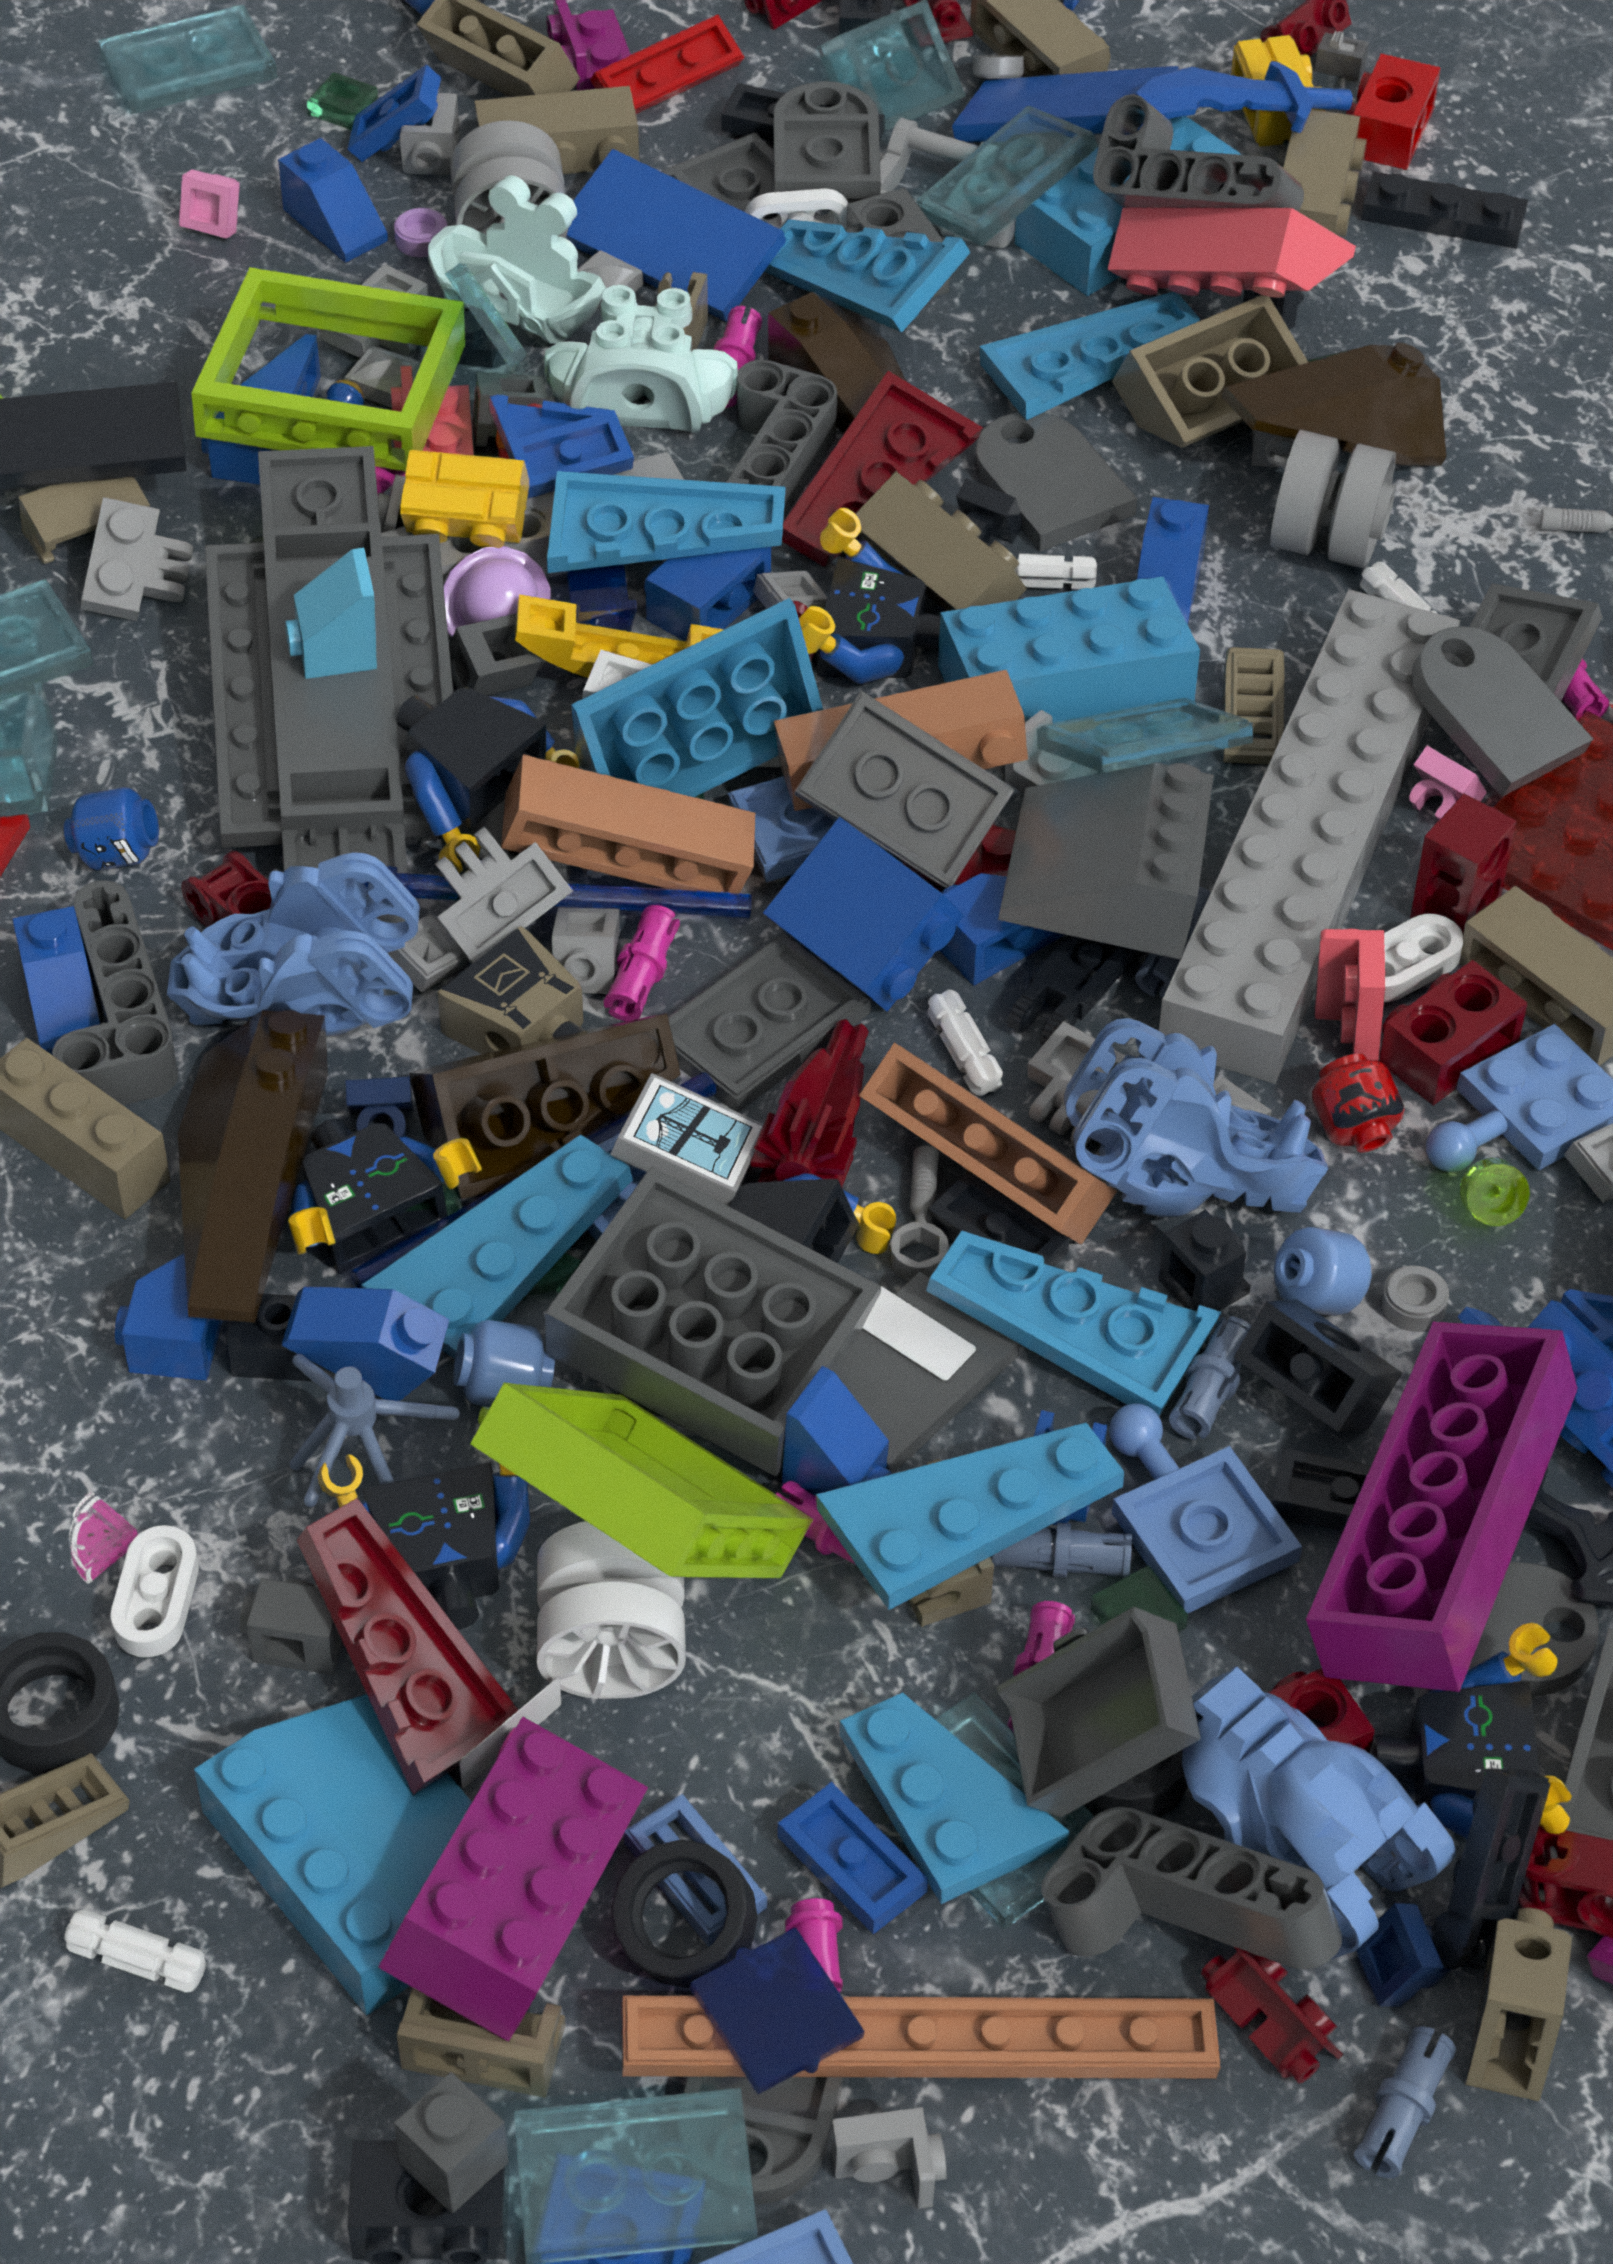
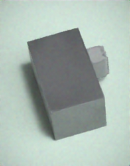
(1341, 56)

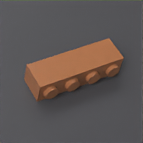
(970, 715)
(627, 828)
(988, 1143)

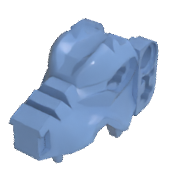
(307, 953)
(1175, 1139)
(1309, 1800)

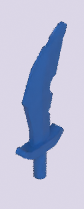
(1189, 88)

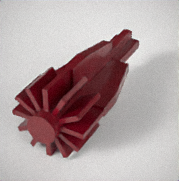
(816, 1113)

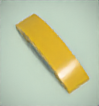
(552, 633)

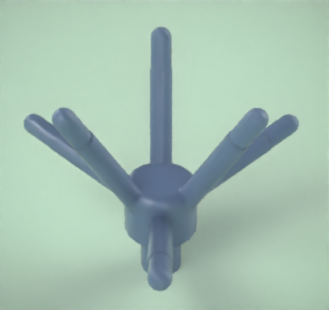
(353, 1413)

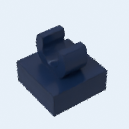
(380, 1098)
(1400, 1956)

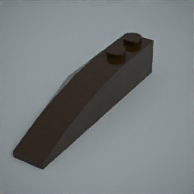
(244, 1155)

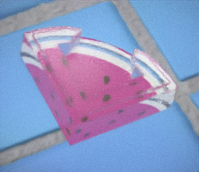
(97, 1537)

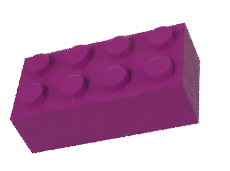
(513, 1879)

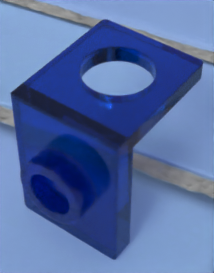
(602, 597)

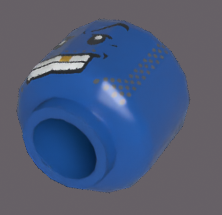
(112, 828)

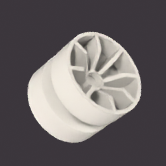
(606, 1617)

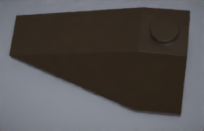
(832, 343)
(1359, 396)
(539, 1095)

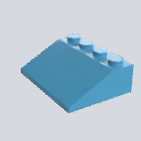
(701, 709)
(333, 1833)

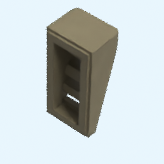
(1261, 674)
(27, 1849)

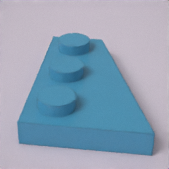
(945, 1800)

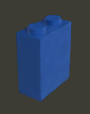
(864, 914)

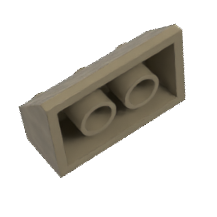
(1179, 379)

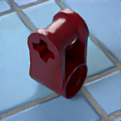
(227, 891)
(1574, 1883)

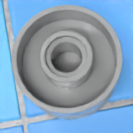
(490, 156)
(1349, 503)

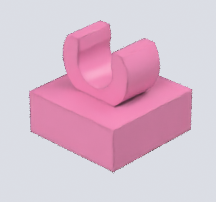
(209, 203)
(1444, 779)

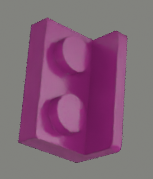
(588, 40)

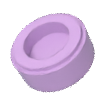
(416, 229)

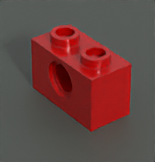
(1395, 108)

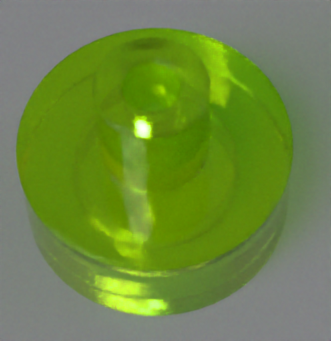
(1494, 1192)

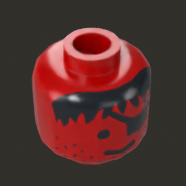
(1357, 1102)

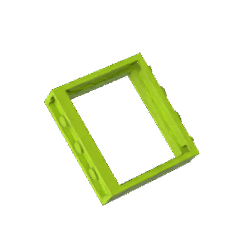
(305, 422)
(641, 1482)

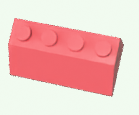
(1224, 250)

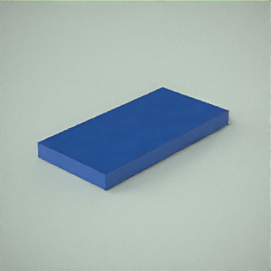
(1075, 97)
(672, 229)

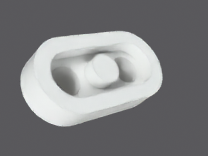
(800, 206)
(1405, 956)
(154, 1596)

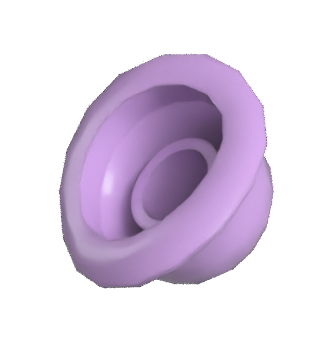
(489, 585)

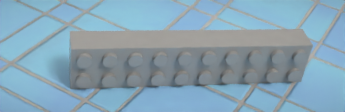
(1305, 840)

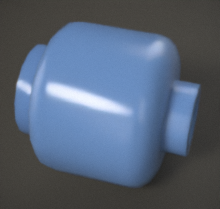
(1323, 1270)
(500, 1355)

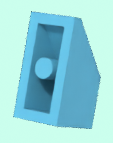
(335, 620)

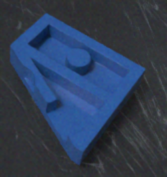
(561, 440)

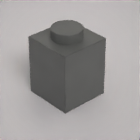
(451, 2142)

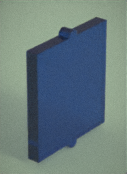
(777, 2010)

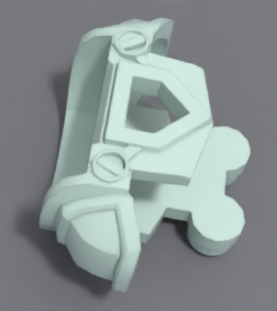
(523, 262)
(646, 355)

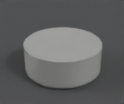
(998, 66)
(1414, 1298)

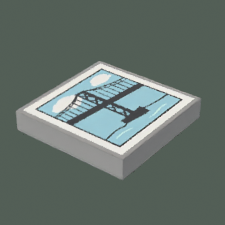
(688, 1139)

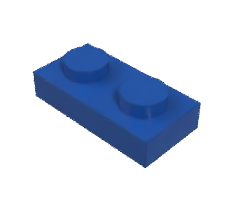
(406, 104)
(852, 1857)

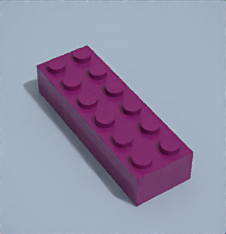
(1443, 1506)

